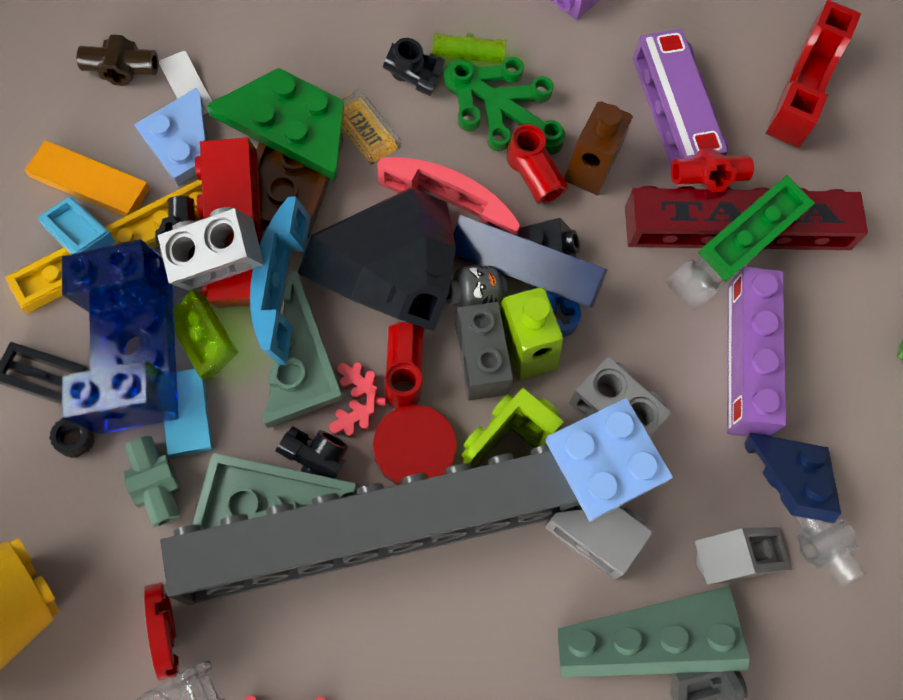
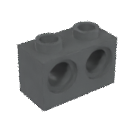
(483, 351)

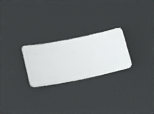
(184, 77)

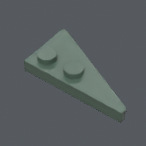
(252, 487)

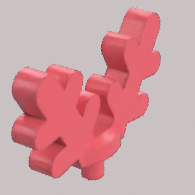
(360, 413)

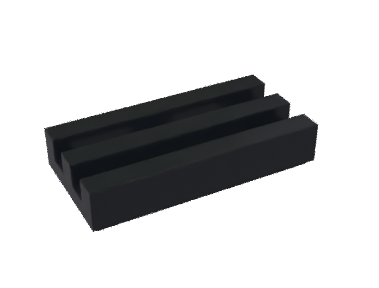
(7, 363)

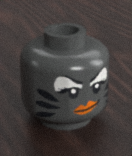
(477, 286)

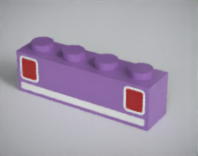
(677, 95)
(756, 353)

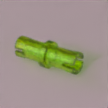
(469, 48)

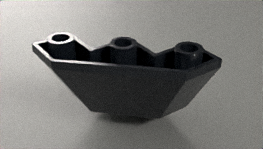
(389, 257)

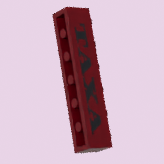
(695, 216)

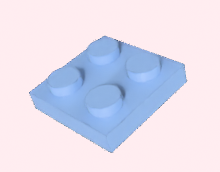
(608, 459)

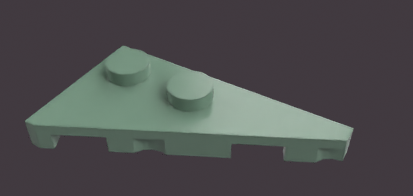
(308, 377)

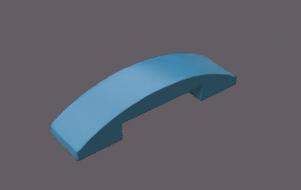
(283, 235)

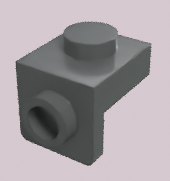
(708, 686)

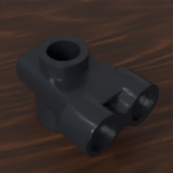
(409, 64)
(318, 456)

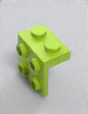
(524, 415)

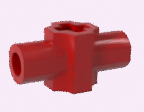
(712, 169)

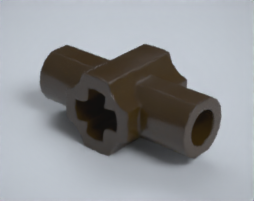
(117, 60)

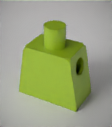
(531, 327)

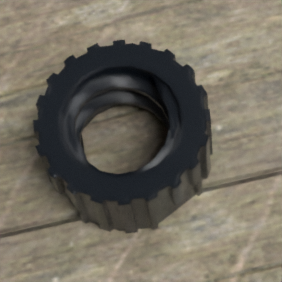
(73, 450)

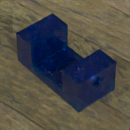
(125, 299)

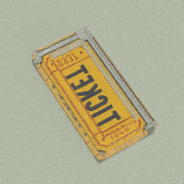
(368, 128)

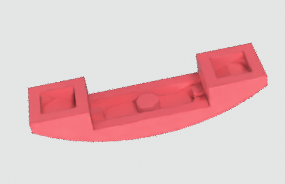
(448, 185)

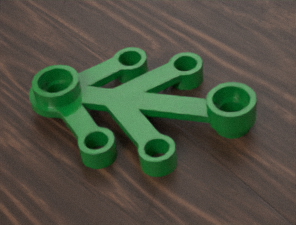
(500, 100)

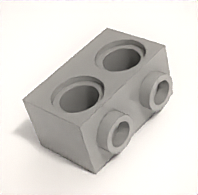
(211, 258)
(620, 378)

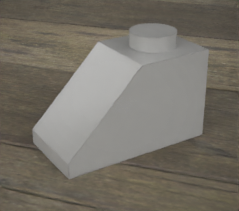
(607, 541)
(741, 555)

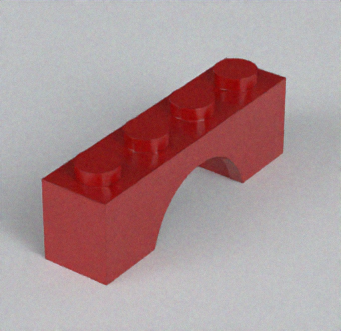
(805, 89)

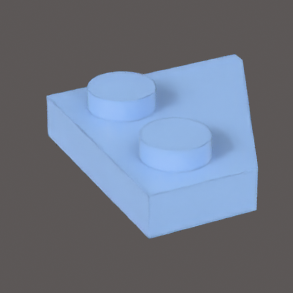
(176, 135)

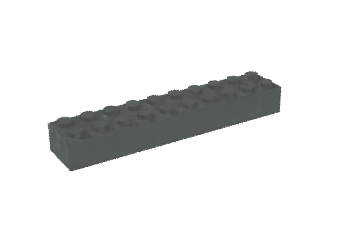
(364, 526)

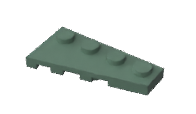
(662, 638)

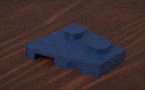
(800, 475)

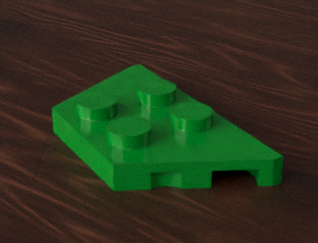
(287, 117)

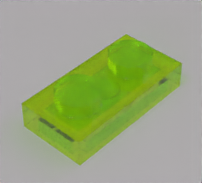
(202, 335)

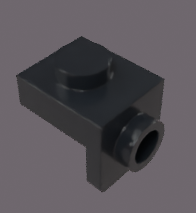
(554, 235)

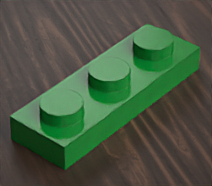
(756, 228)

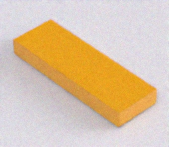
(87, 179)

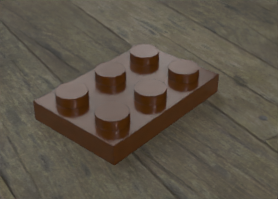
(285, 177)

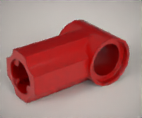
(535, 165)
(404, 363)

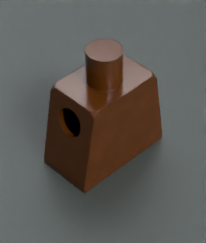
(602, 137)

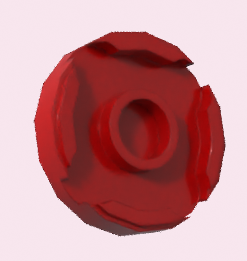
(414, 442)
(161, 630)

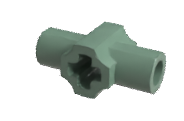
(152, 481)

